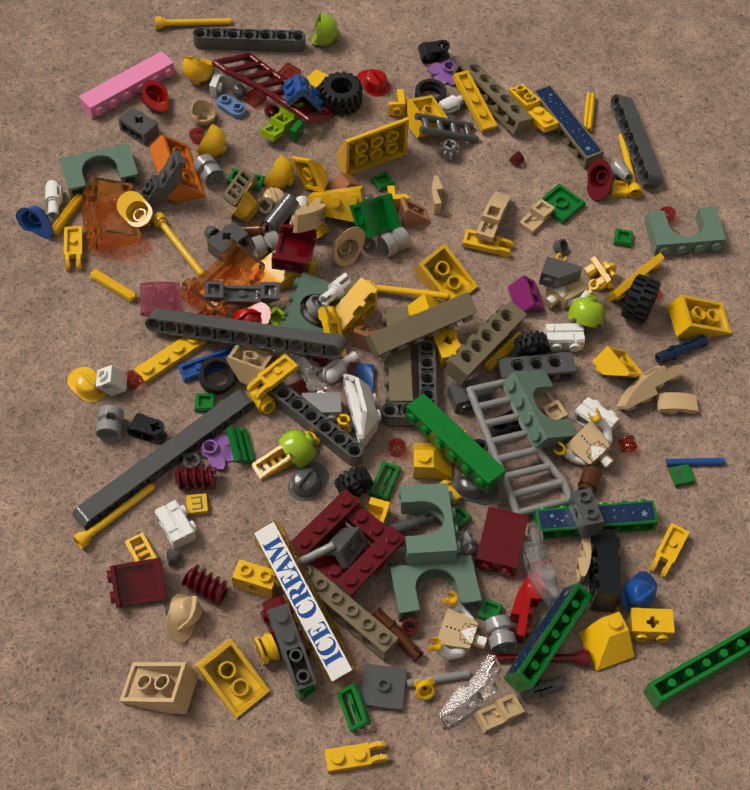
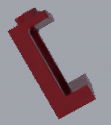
(294, 250)
(137, 582)

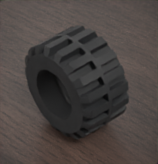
(341, 93)
(640, 299)

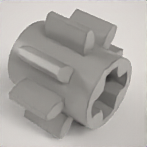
(448, 149)
(467, 542)

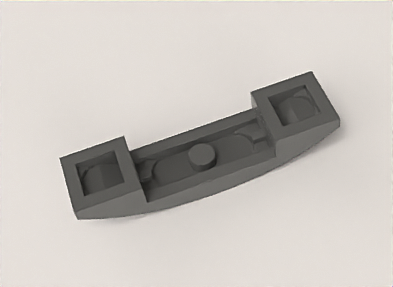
(242, 294)

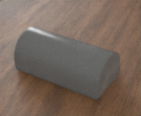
(281, 211)

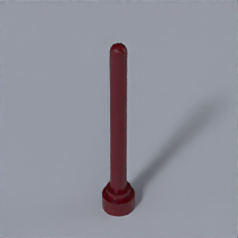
(579, 658)

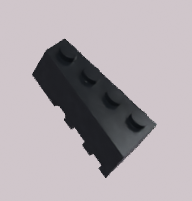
(604, 572)

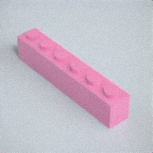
(126, 85)

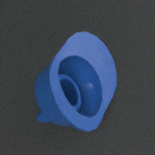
(35, 220)
(639, 591)

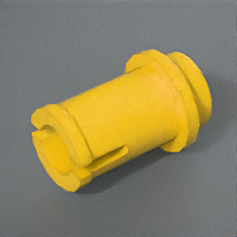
(343, 423)
(456, 496)

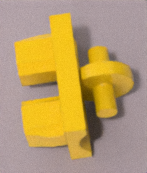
(604, 272)

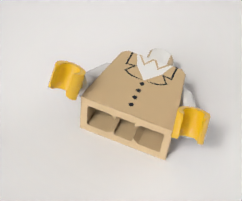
(568, 294)
(590, 443)
(457, 631)

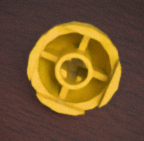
(197, 69)
(213, 142)
(280, 174)

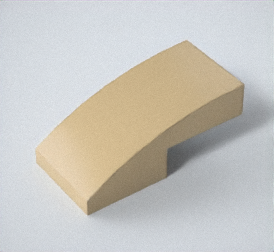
(436, 195)
(537, 217)
(673, 402)
(550, 407)
(583, 562)
(499, 713)

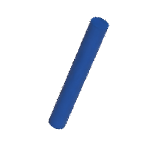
(695, 462)

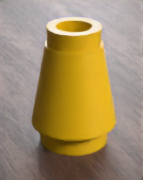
(265, 404)

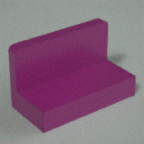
(526, 295)

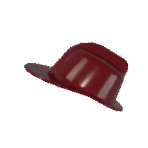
(599, 179)

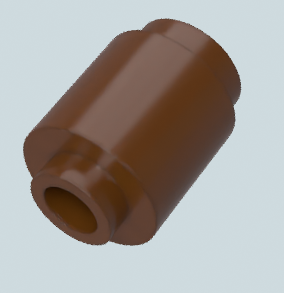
(590, 478)

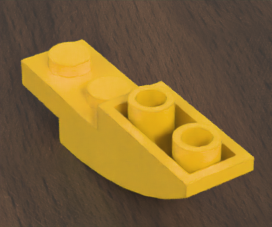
(532, 104)

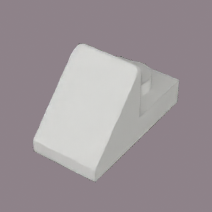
(218, 82)

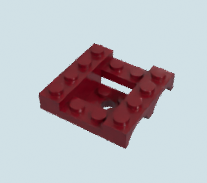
(371, 559)

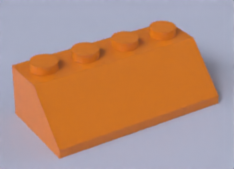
(190, 186)

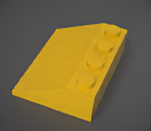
(373, 147)

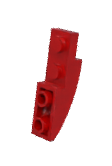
(523, 607)

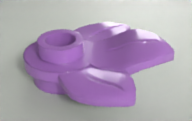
(443, 72)
(221, 453)

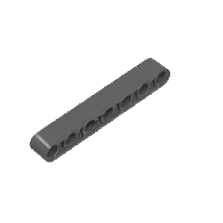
(249, 39)
(636, 141)
(320, 424)

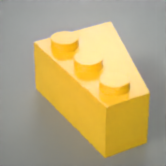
(339, 201)
(356, 306)

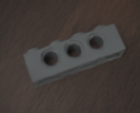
(563, 363)

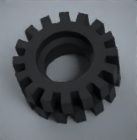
(531, 344)
(355, 481)

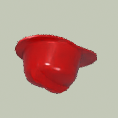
(374, 82)
(155, 96)
(256, 312)

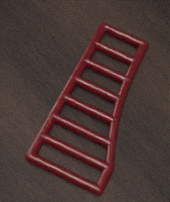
(262, 86)

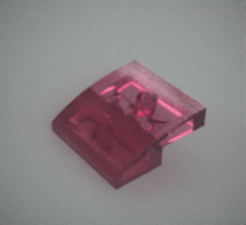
(159, 295)

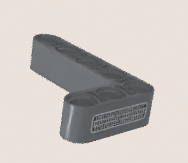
(425, 374)

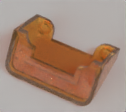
(101, 219)
(233, 267)

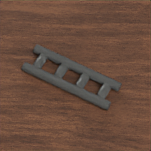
(453, 124)

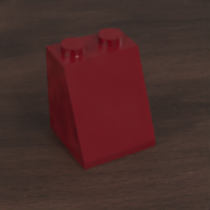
(501, 542)

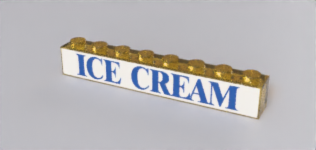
(305, 601)

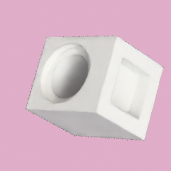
(111, 380)

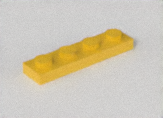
(474, 101)
(619, 292)
(168, 358)

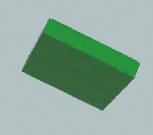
(565, 203)

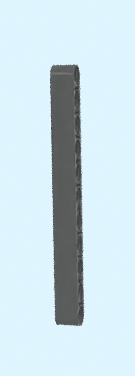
(246, 333)
(162, 459)

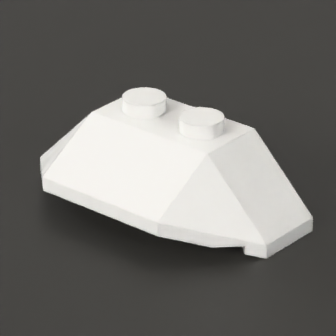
(362, 408)

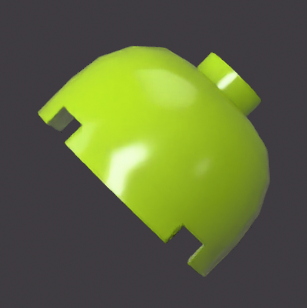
(325, 30)
(587, 311)
(298, 446)

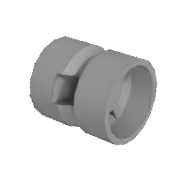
(208, 170)
(397, 240)
(264, 245)
(310, 310)
(110, 423)
(500, 633)

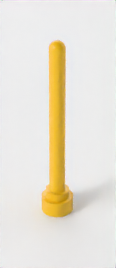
(161, 22)
(634, 189)
(160, 221)
(409, 291)
(83, 538)

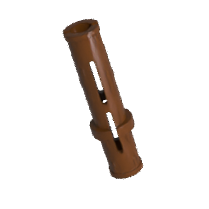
(403, 641)

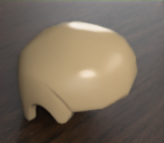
(203, 112)

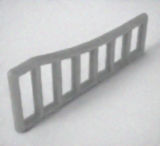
(492, 441)

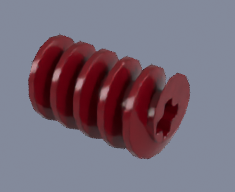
(196, 477)
(205, 585)

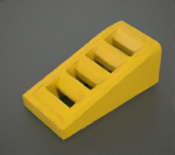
(277, 467)
(136, 540)

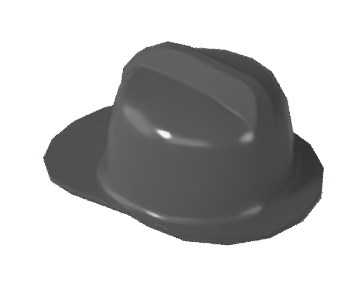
(308, 481)
(467, 489)

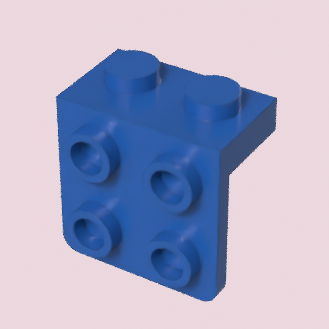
(300, 86)

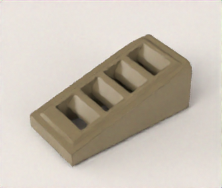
(236, 183)

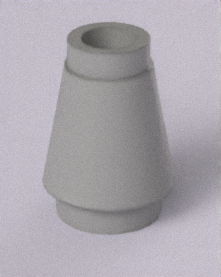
(621, 171)

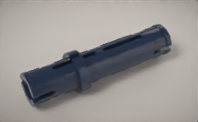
(674, 351)

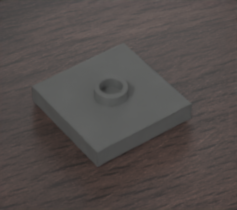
(383, 687)

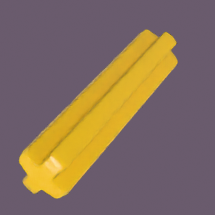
(589, 111)
(67, 214)
(113, 285)
(502, 352)

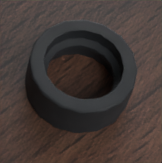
(431, 85)
(213, 361)

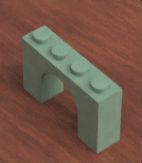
(116, 157)
(665, 240)
(304, 287)
(542, 430)
(435, 547)
(407, 577)

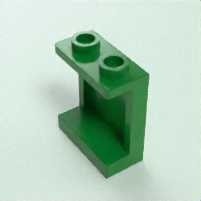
(376, 215)

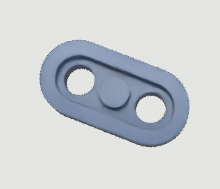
(229, 106)

